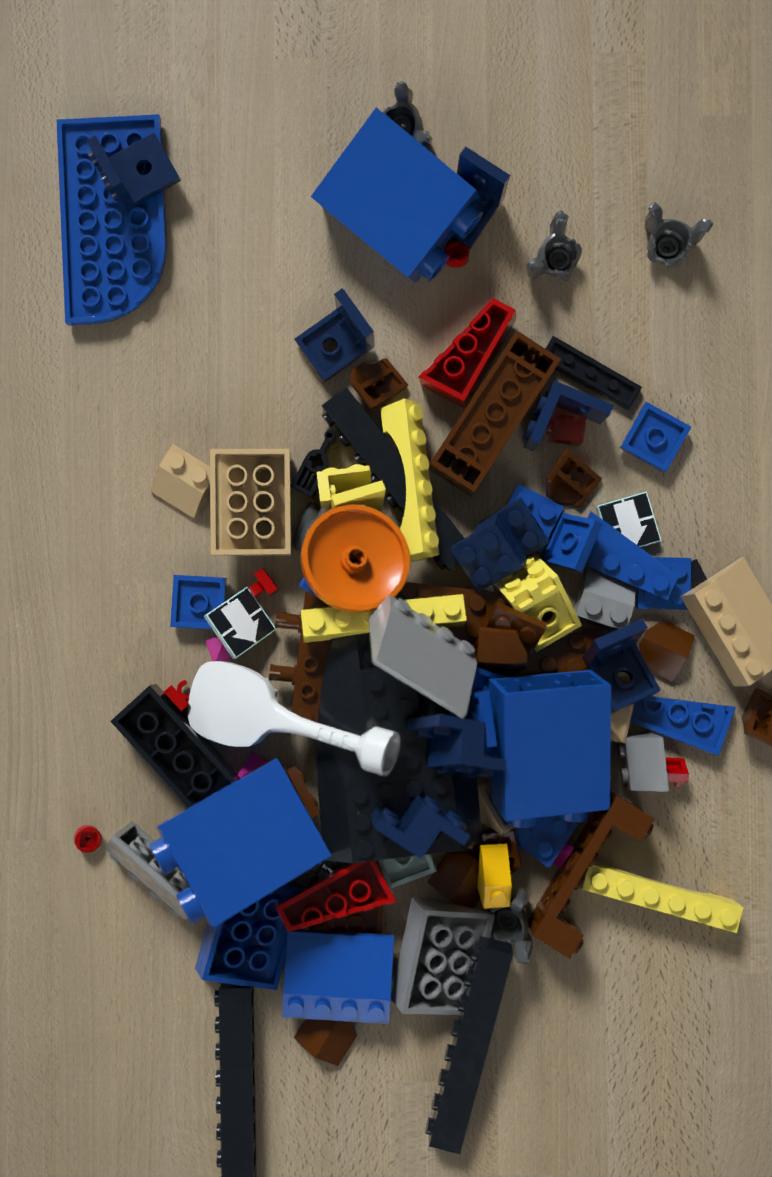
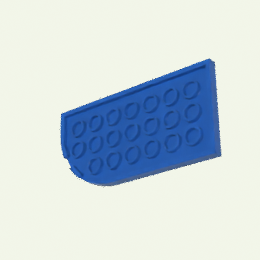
(107, 252)

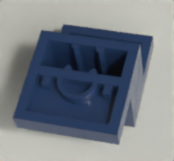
(499, 544)
(456, 745)
(420, 825)

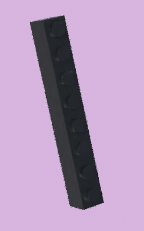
(385, 464)
(470, 1044)
(236, 1081)

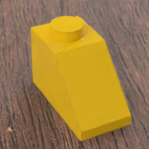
(494, 876)

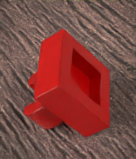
(264, 583)
(177, 696)
(677, 771)

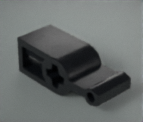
(306, 474)

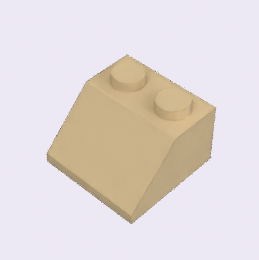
(182, 481)

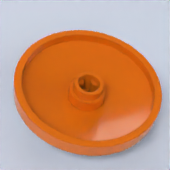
(358, 535)

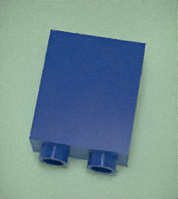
(399, 197)
(554, 746)
(239, 844)

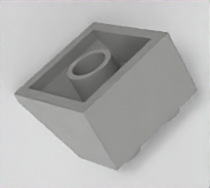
(605, 600)
(643, 763)

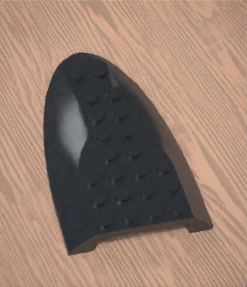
(354, 700)

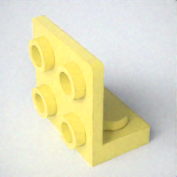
(334, 481)

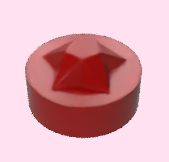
(457, 253)
(87, 838)

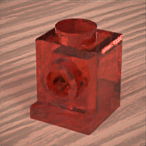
(566, 430)

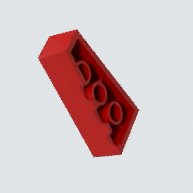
(465, 362)
(336, 895)

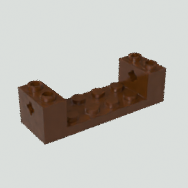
(493, 413)
(547, 920)

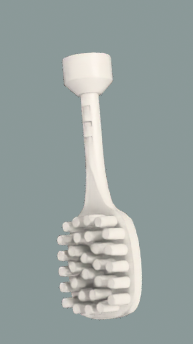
(242, 708)

